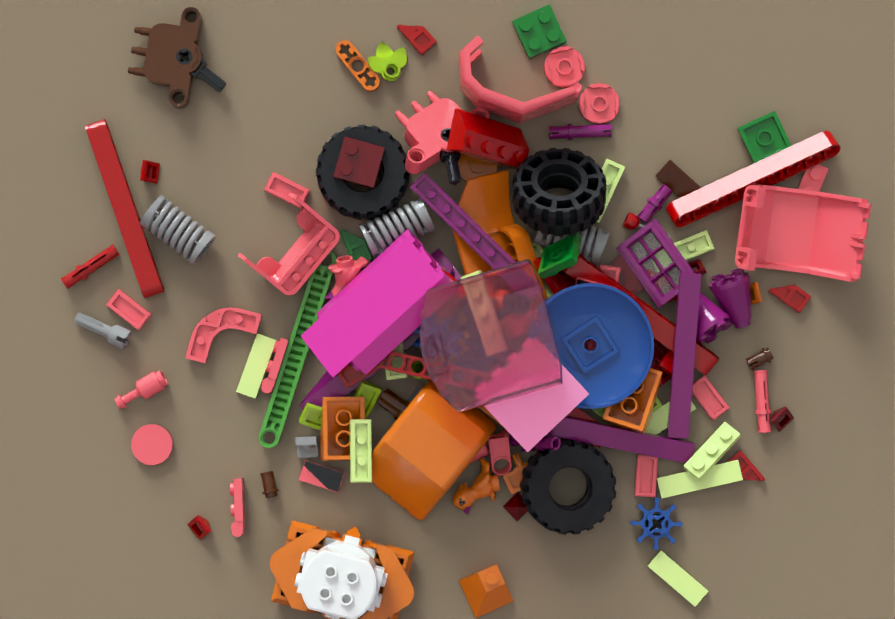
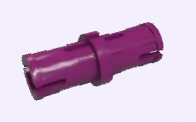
(654, 204)

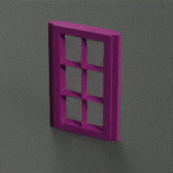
(655, 253)

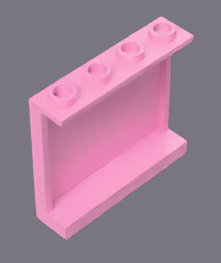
(537, 413)

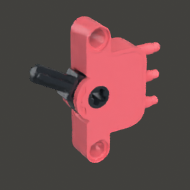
(429, 134)

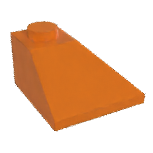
(485, 590)

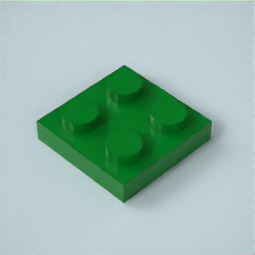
(539, 31)
(764, 137)
(559, 255)

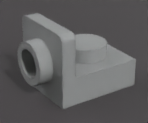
(307, 446)

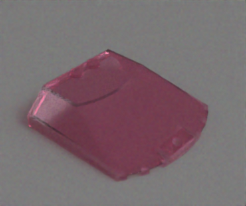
(489, 337)

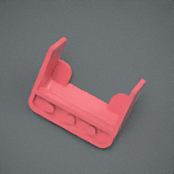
(304, 255)

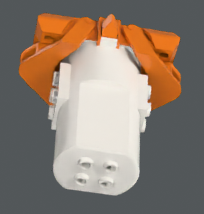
(341, 574)

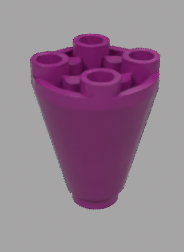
(734, 296)
(710, 320)

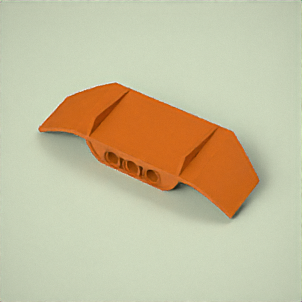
(488, 204)

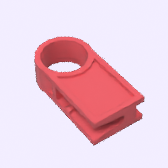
(499, 449)

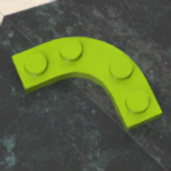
(312, 414)

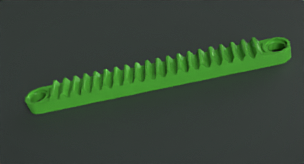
(295, 354)

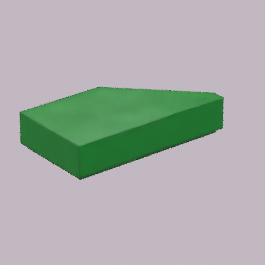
(356, 246)

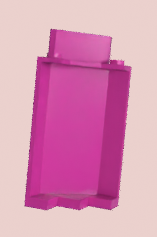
(375, 308)

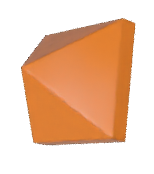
(755, 293)

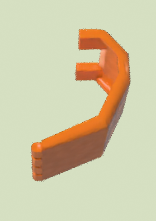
(427, 450)

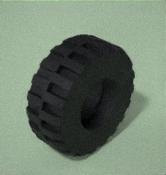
(559, 170)
(372, 202)
(589, 508)

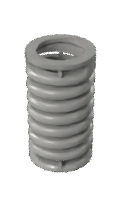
(395, 224)
(173, 238)
(591, 242)

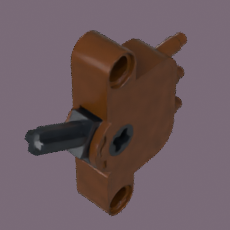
(164, 61)

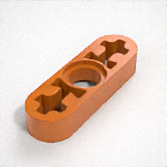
(343, 57)

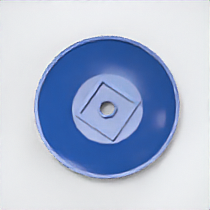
(621, 335)

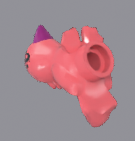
(345, 272)

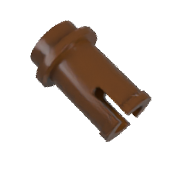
(759, 358)
(269, 484)

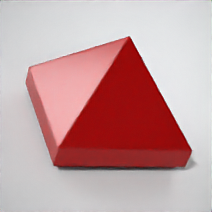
(149, 171)
(200, 527)

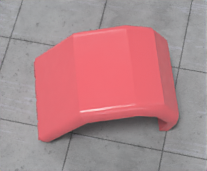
(503, 105)
(802, 232)

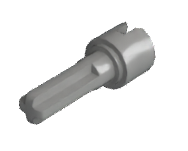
(115, 334)

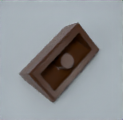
(676, 180)

